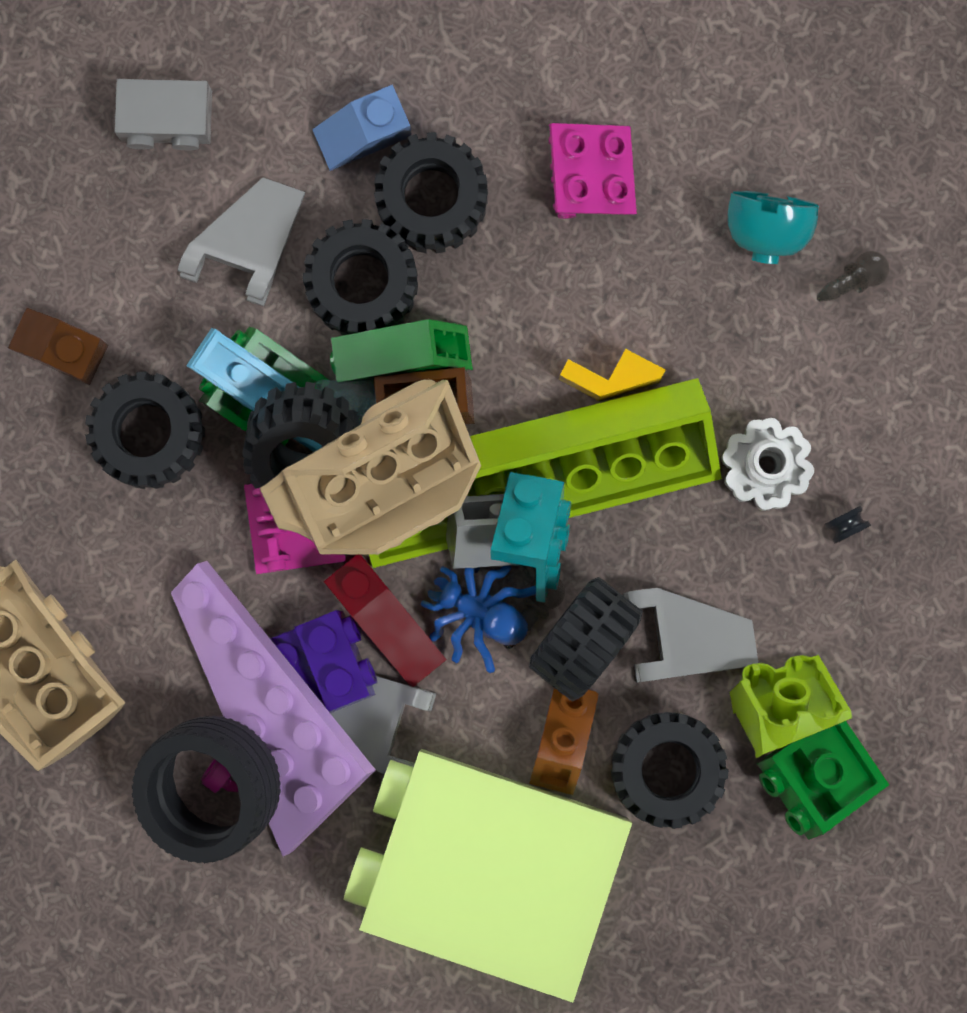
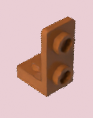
(564, 742)

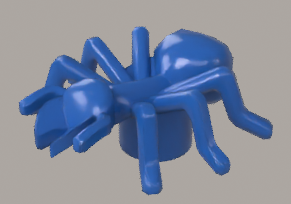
(482, 612)

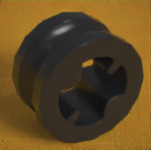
(847, 524)

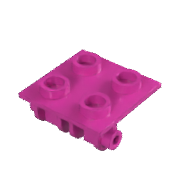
(592, 169)
(279, 548)

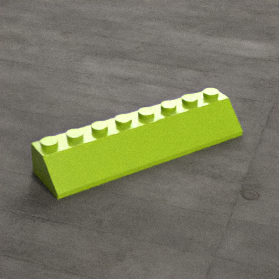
(599, 451)

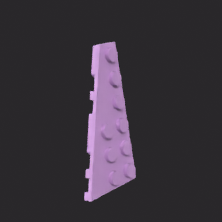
(263, 691)

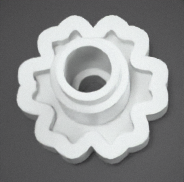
(787, 451)

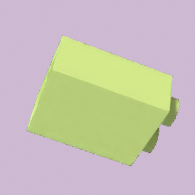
(489, 872)

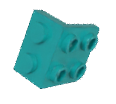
(533, 528)

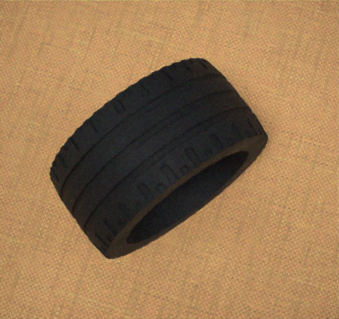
(165, 814)

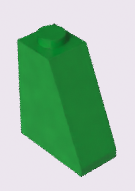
(400, 350)

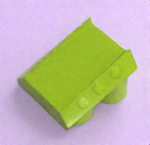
(787, 702)

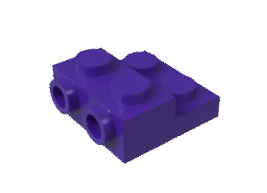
(329, 659)

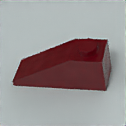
(385, 620)

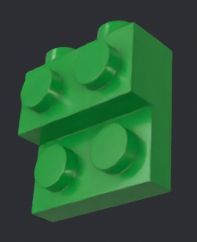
(271, 354)
(821, 779)

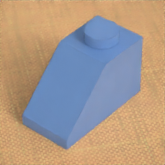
(362, 128)

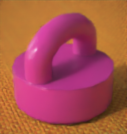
(217, 777)

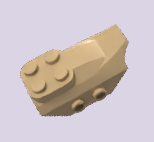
(381, 479)
(48, 682)

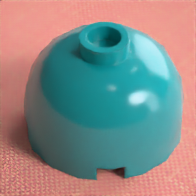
(771, 224)

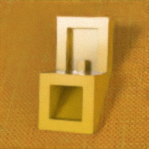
(629, 374)

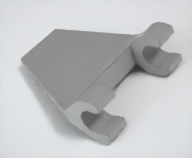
(248, 237)
(693, 636)
(375, 721)

